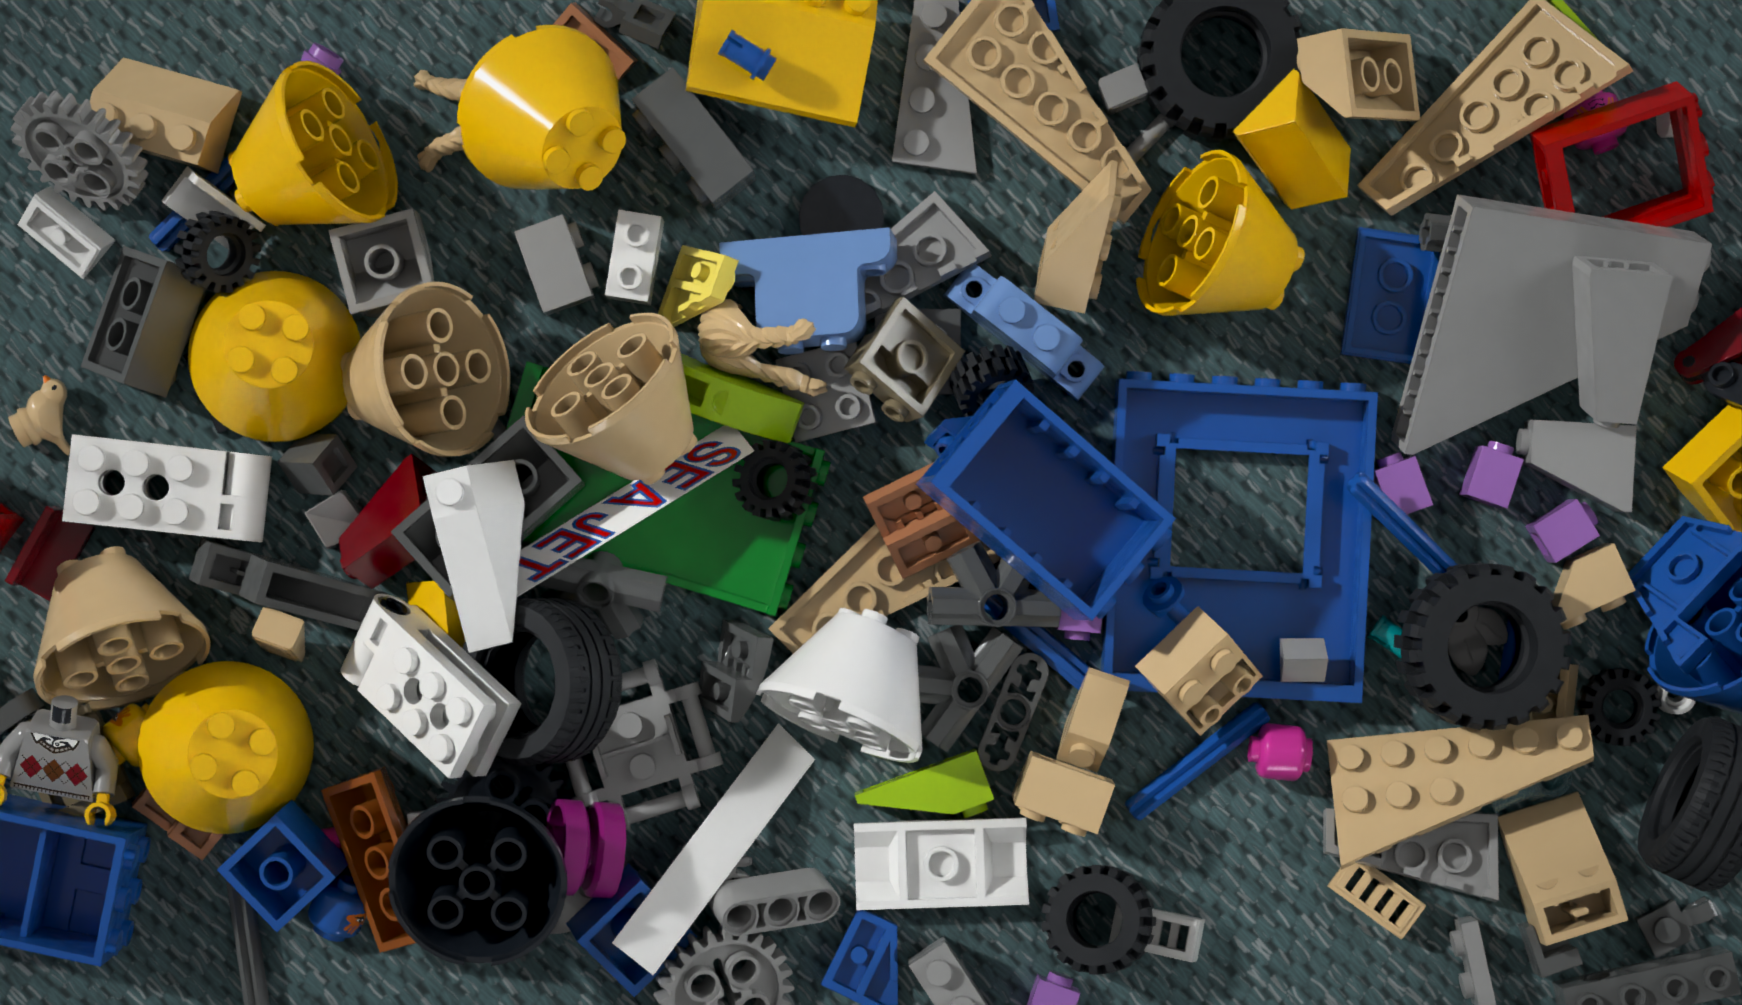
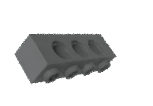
(1668, 980)

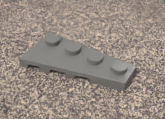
(933, 114)
(930, 249)
(1452, 856)

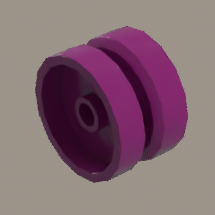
(590, 844)

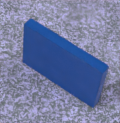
(1387, 295)

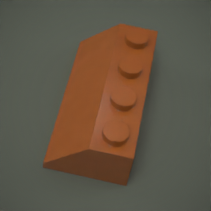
(368, 828)

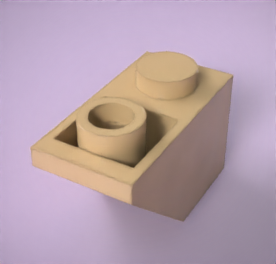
(1591, 582)

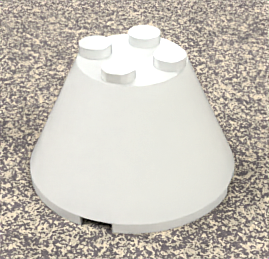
(854, 682)

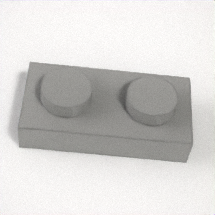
(1476, 979)

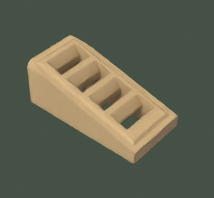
(280, 634)
(1406, 918)

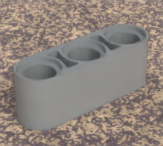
(774, 901)

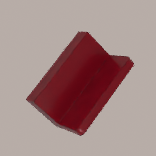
(45, 549)

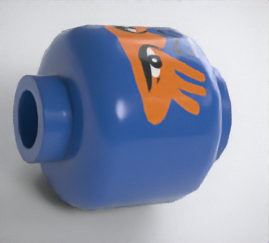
(337, 910)

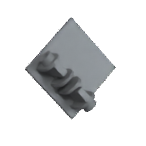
(837, 408)

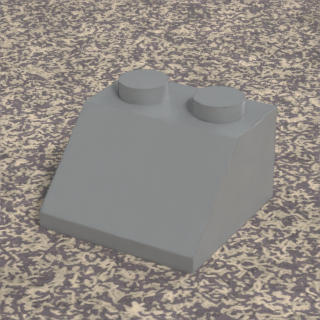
(381, 259)

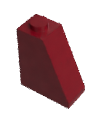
(368, 545)

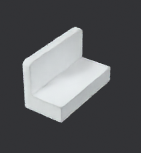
(194, 195)

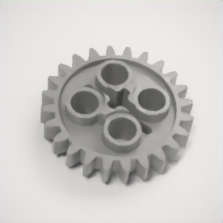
(79, 150)
(760, 977)

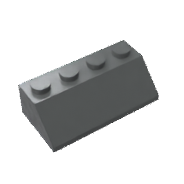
(545, 485)

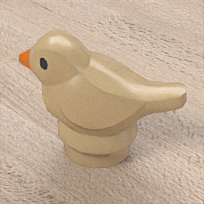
(42, 416)

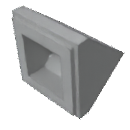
(1303, 660)

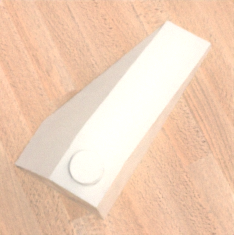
(479, 533)

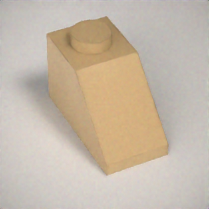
(1092, 720)

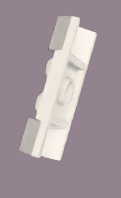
(941, 863)

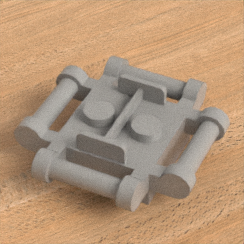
(648, 749)

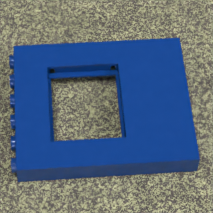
(1249, 605)

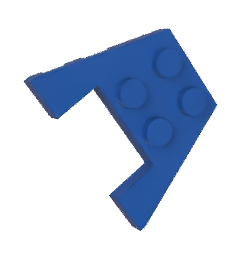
(1681, 577)

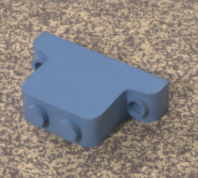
(814, 280)
(1027, 328)

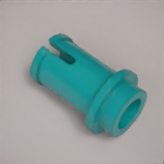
(1384, 633)

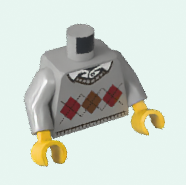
(61, 758)

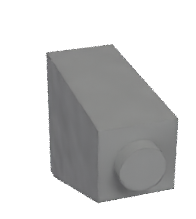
(1583, 458)

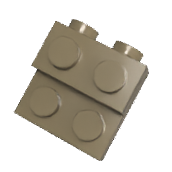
(904, 362)

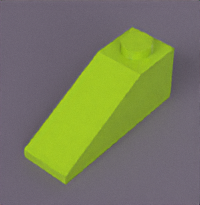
(941, 787)

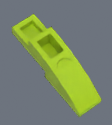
(740, 402)

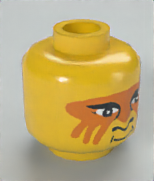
(123, 732)

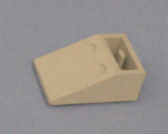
(1079, 244)
(1561, 869)

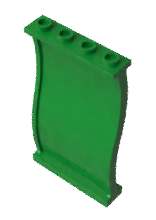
(703, 536)

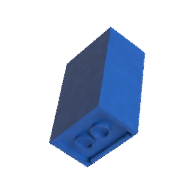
(1047, 502)

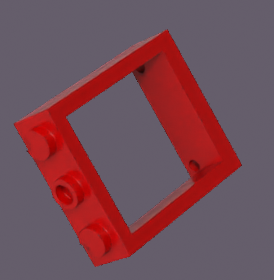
(1690, 147)

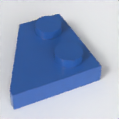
(866, 961)

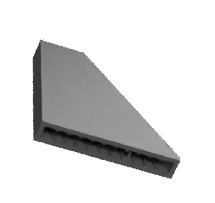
(1506, 310)

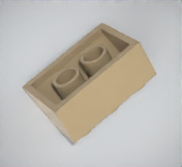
(1361, 73)
(169, 112)

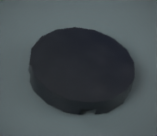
(839, 206)

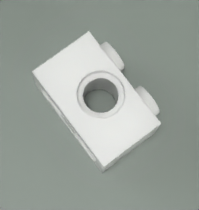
(634, 257)

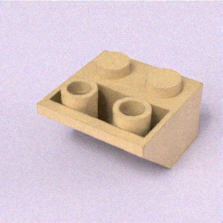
(1199, 670)
(1062, 793)

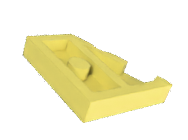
(697, 284)

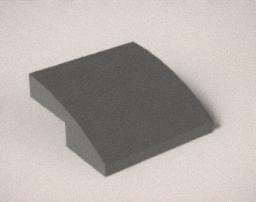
(733, 679)

